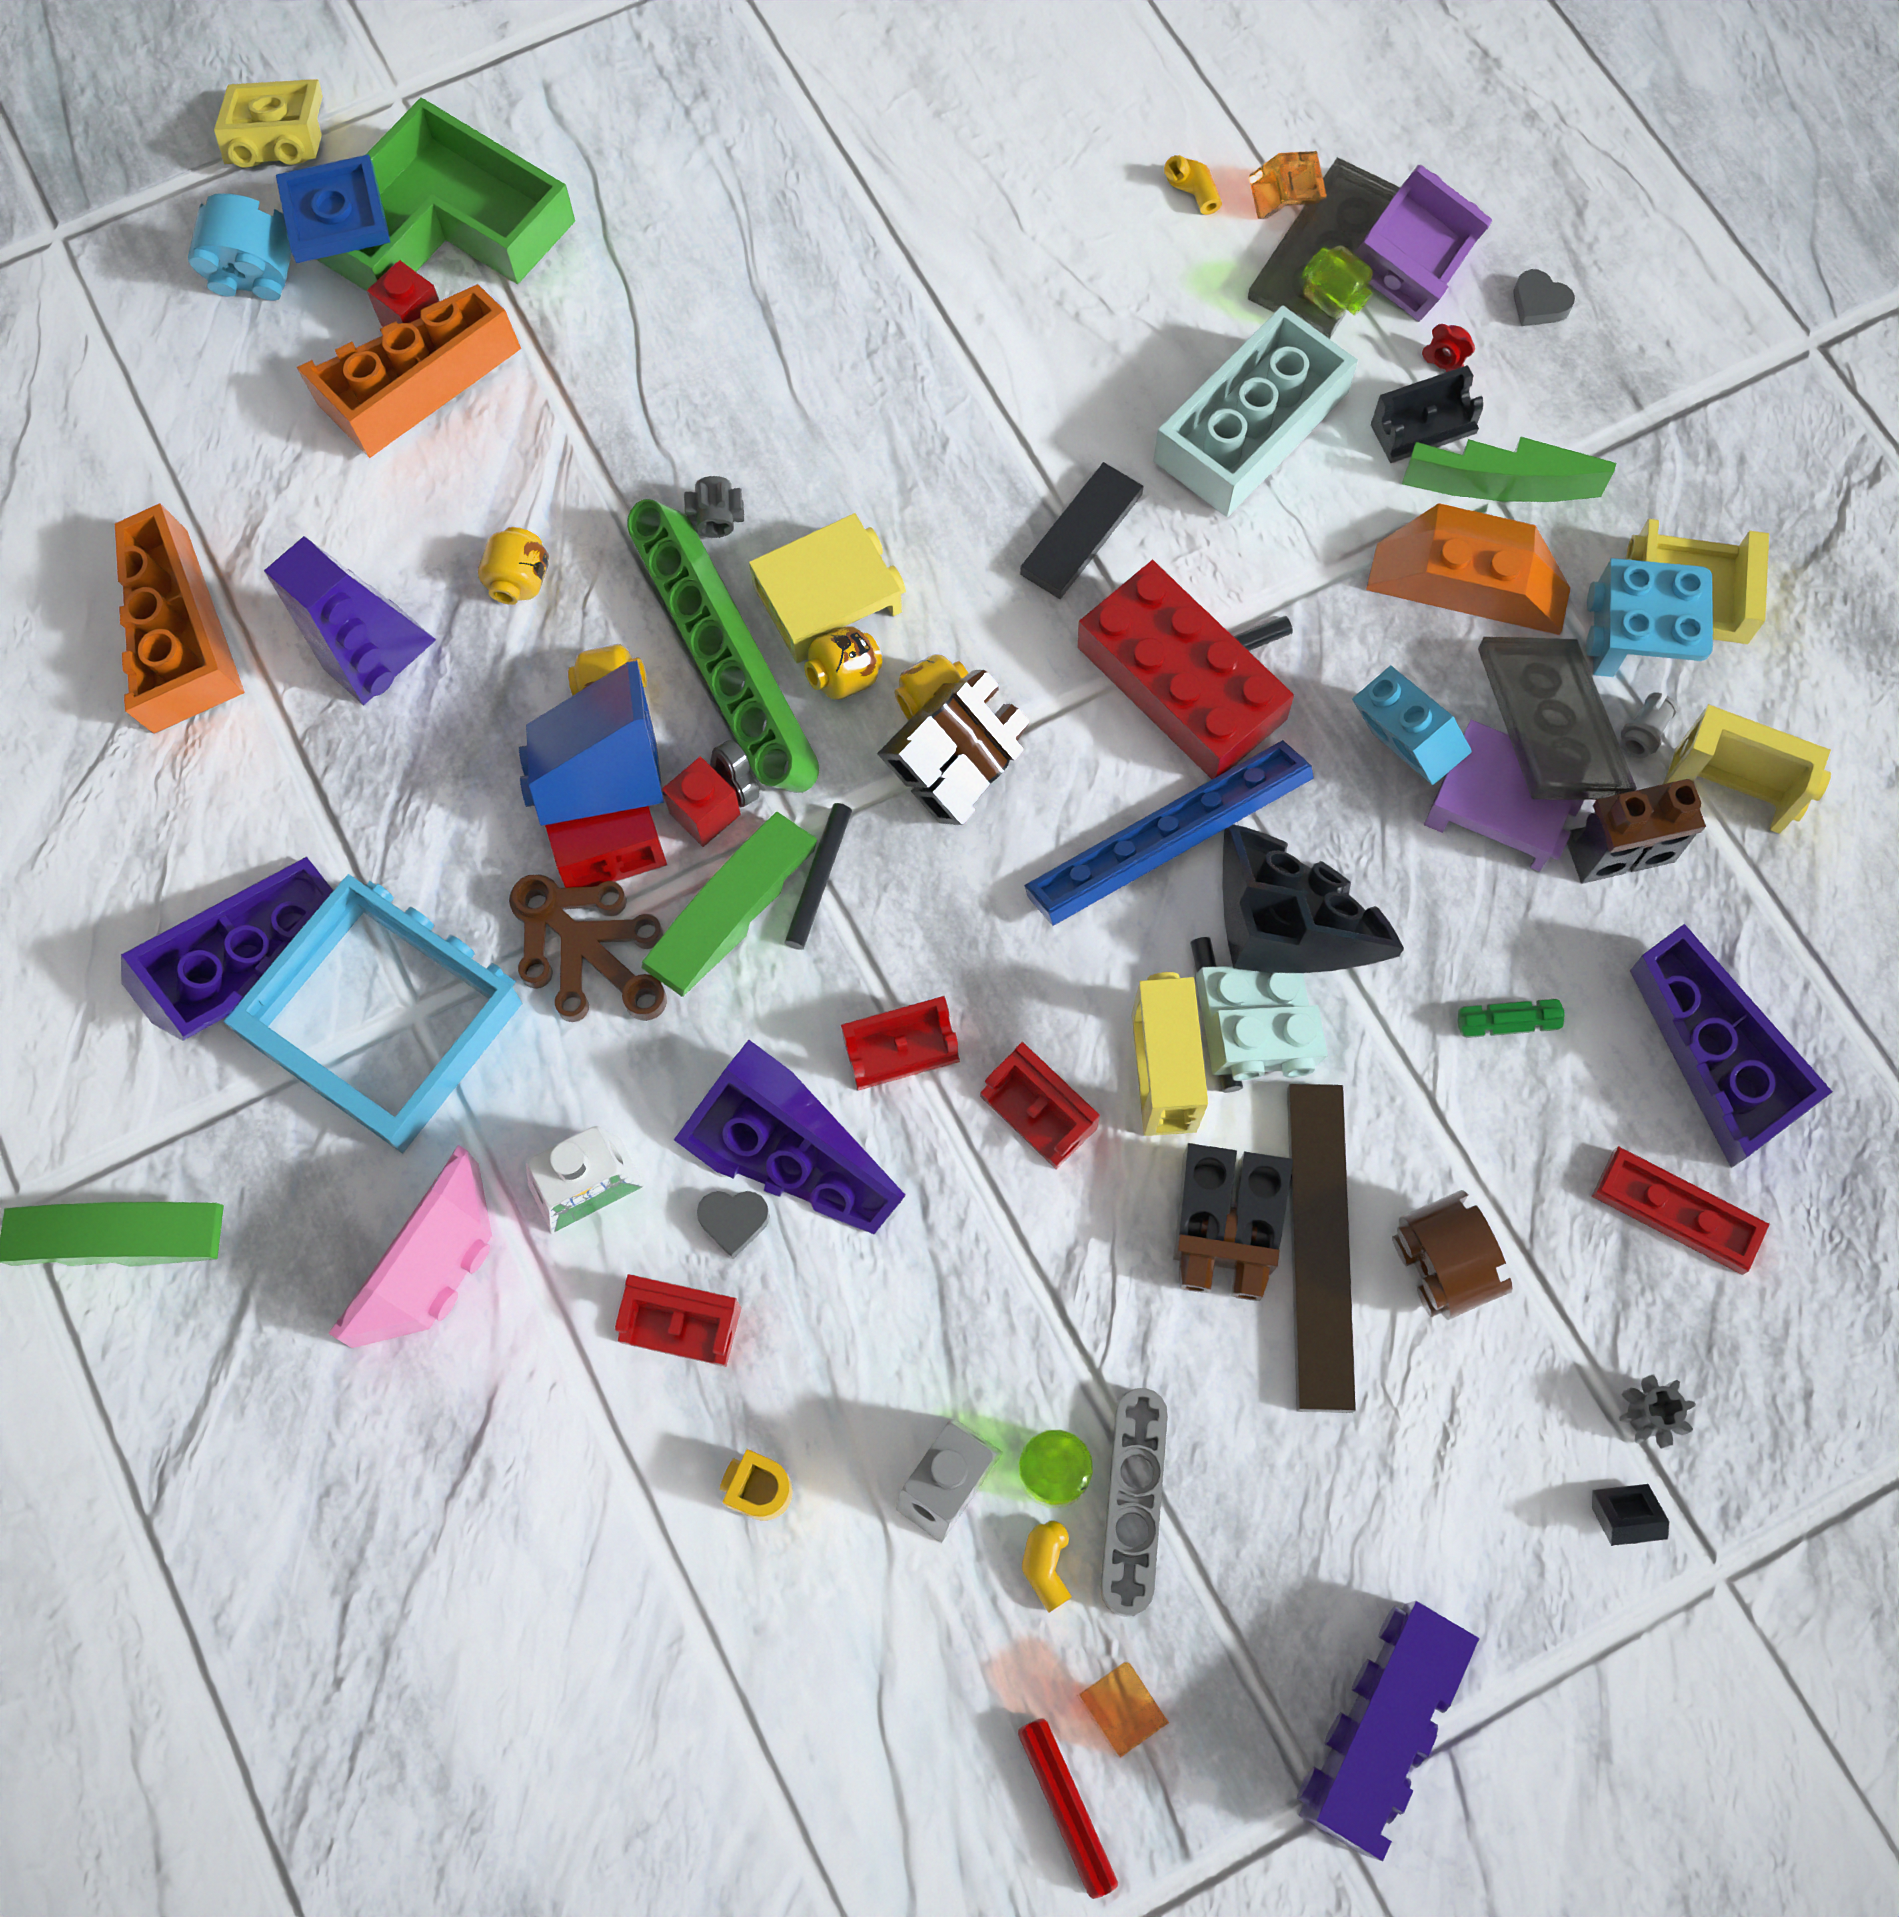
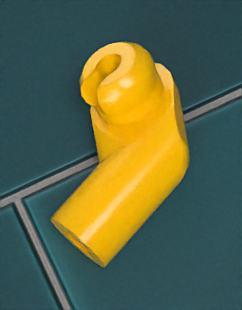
(1195, 179)
(1040, 1562)

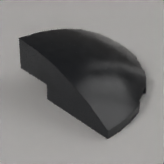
(1294, 915)

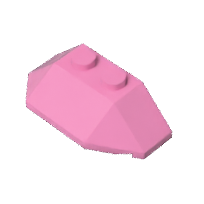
(425, 1260)

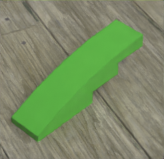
(1491, 473)
(728, 903)
(111, 1233)

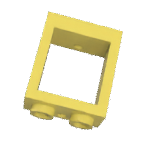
(1169, 1055)

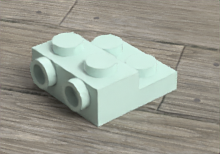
(1259, 1023)

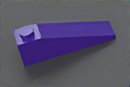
(216, 957)
(778, 1133)

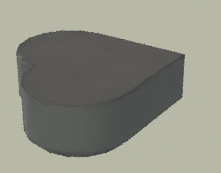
(1541, 299)
(733, 766)
(733, 1220)

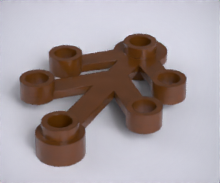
(583, 941)

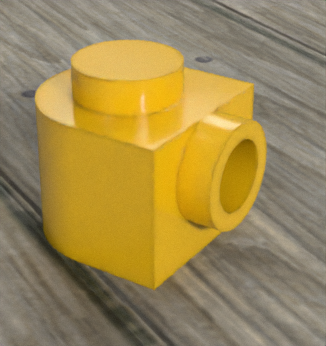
(756, 1487)

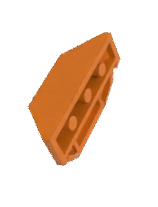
(1473, 567)

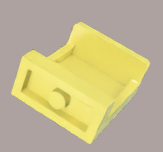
(1736, 571)
(825, 583)
(1754, 762)

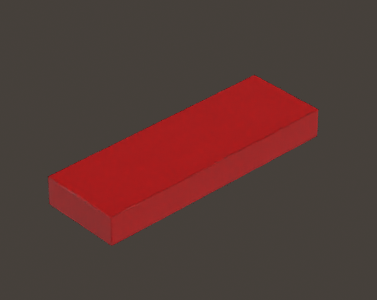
(1681, 1210)

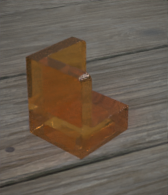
(1287, 181)
(1122, 1709)

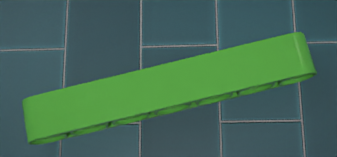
(705, 619)

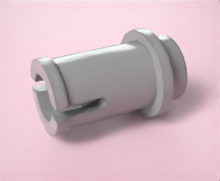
(1644, 733)

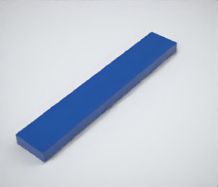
(1168, 832)

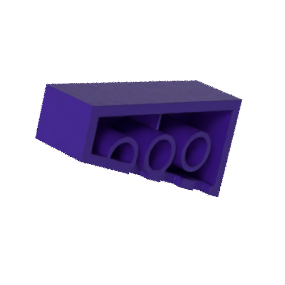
(346, 622)
(1725, 1046)
(1387, 1728)

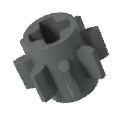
(714, 506)
(1657, 1396)

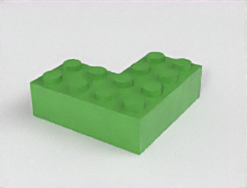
(459, 188)

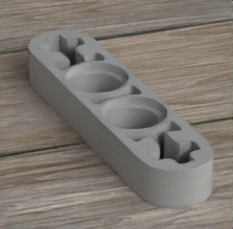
(1139, 1501)

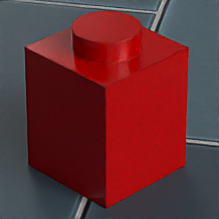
(401, 295)
(701, 801)

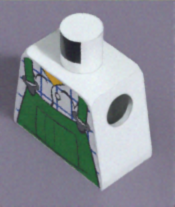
(581, 1176)

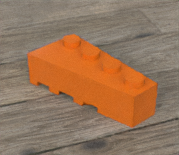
(412, 368)
(172, 631)

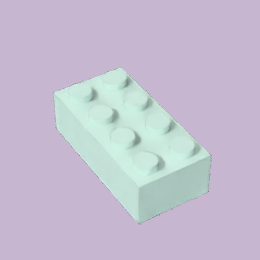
(1254, 410)

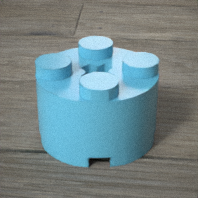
(240, 247)

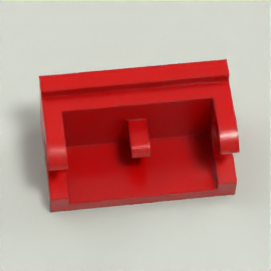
(605, 847)
(900, 1043)
(1040, 1105)
(677, 1320)

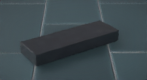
(1081, 530)

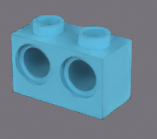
(1412, 725)

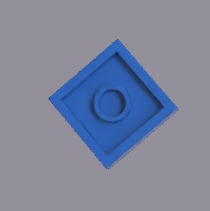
(332, 208)

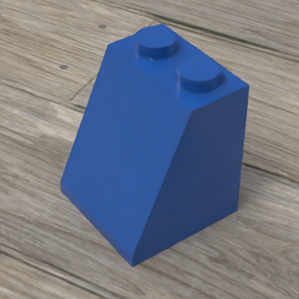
(593, 752)

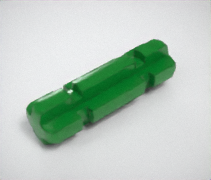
(1510, 1018)

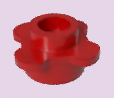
(1455, 340)

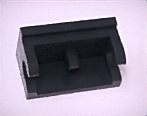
(1427, 413)

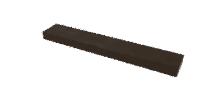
(1320, 1249)

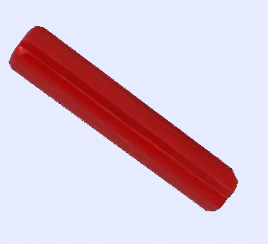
(1068, 1808)

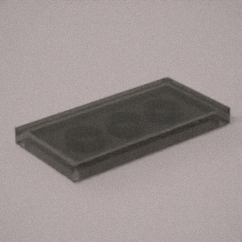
(1341, 218)
(1555, 718)

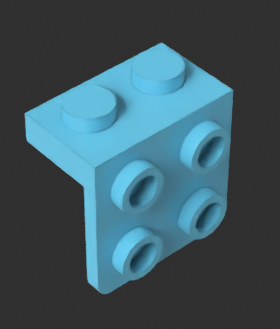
(1649, 612)

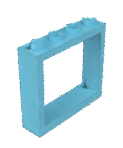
(308, 951)

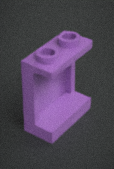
(1421, 241)
(1493, 799)

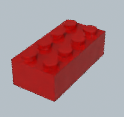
(1184, 670)

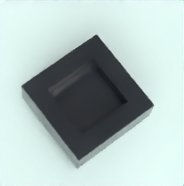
(1630, 1514)

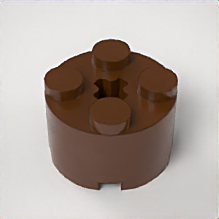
(1452, 1255)

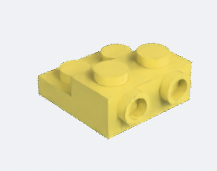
(269, 122)

